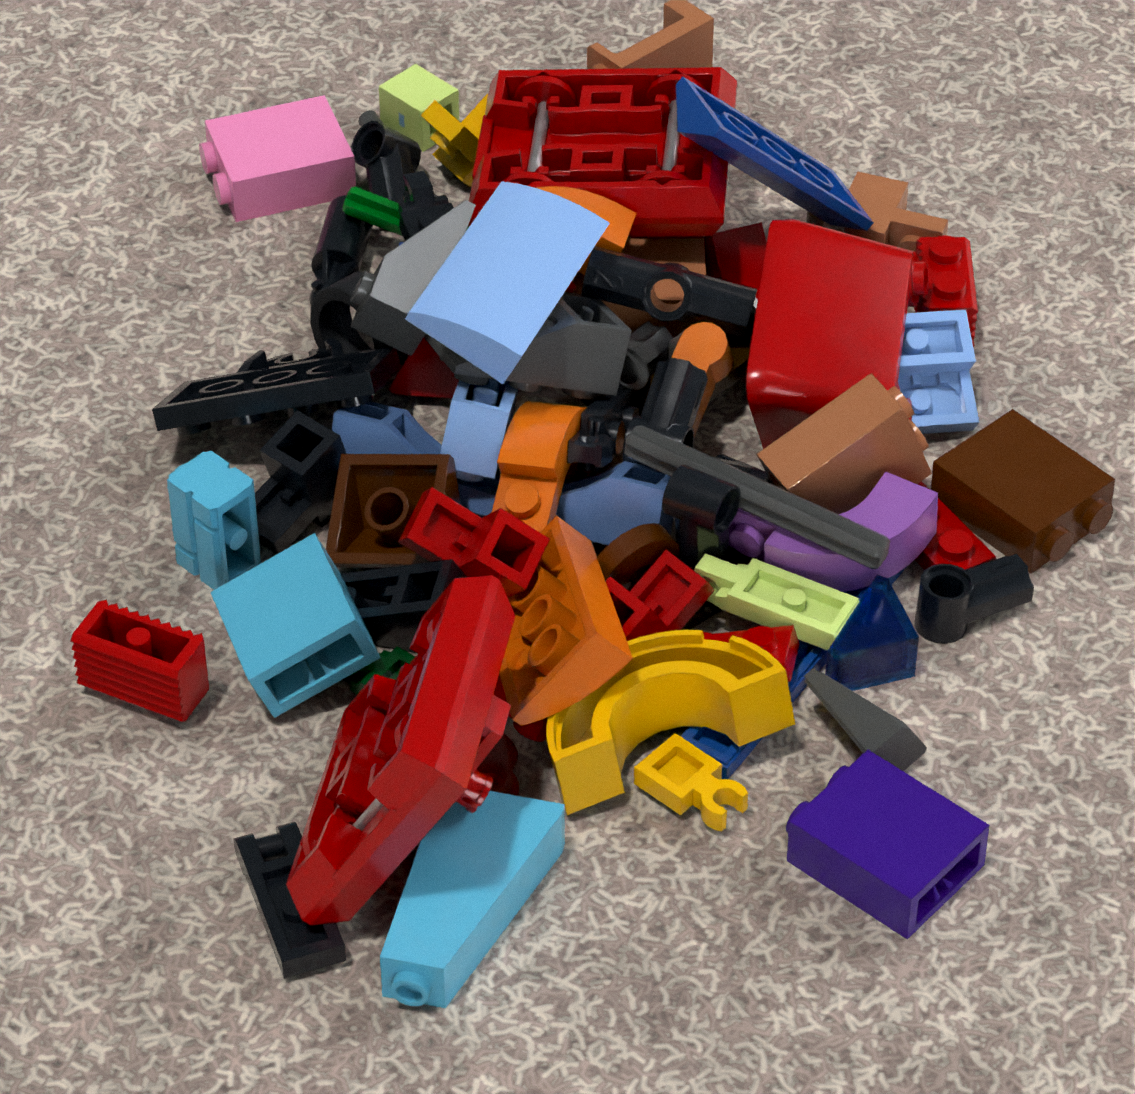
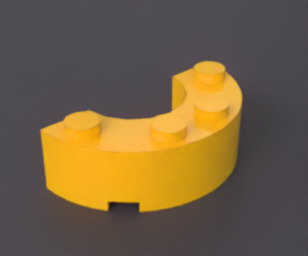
(666, 685)

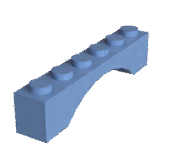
(594, 505)

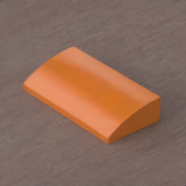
(563, 630)

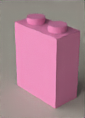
(278, 158)

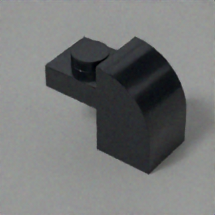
(302, 481)

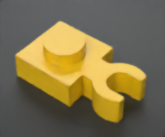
(687, 776)

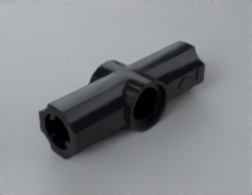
(632, 283)

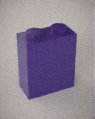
(886, 843)

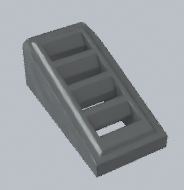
(867, 723)

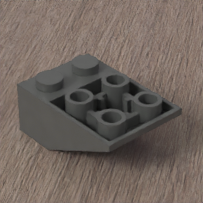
(574, 350)

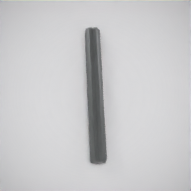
(764, 499)

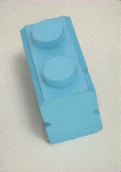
(213, 519)

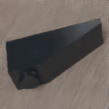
(398, 597)

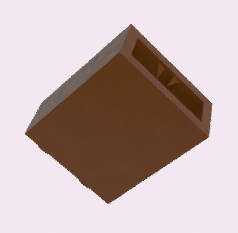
(1023, 490)

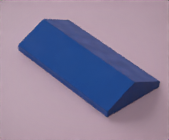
(766, 157)

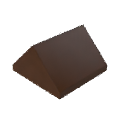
(375, 503)

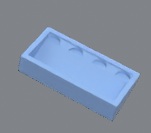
(506, 276)

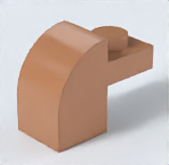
(886, 206)

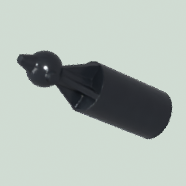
(339, 247)

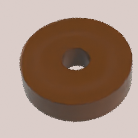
(635, 552)

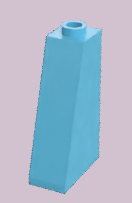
(465, 892)

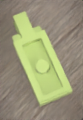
(778, 598)

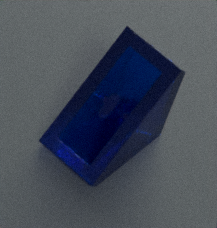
(875, 642)

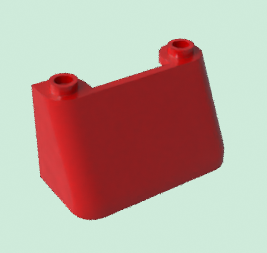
(825, 320)

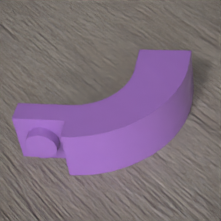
(893, 508)

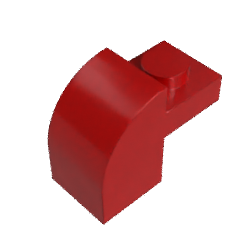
(478, 545)
(660, 599)

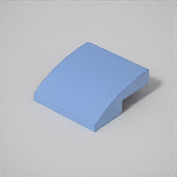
(937, 371)

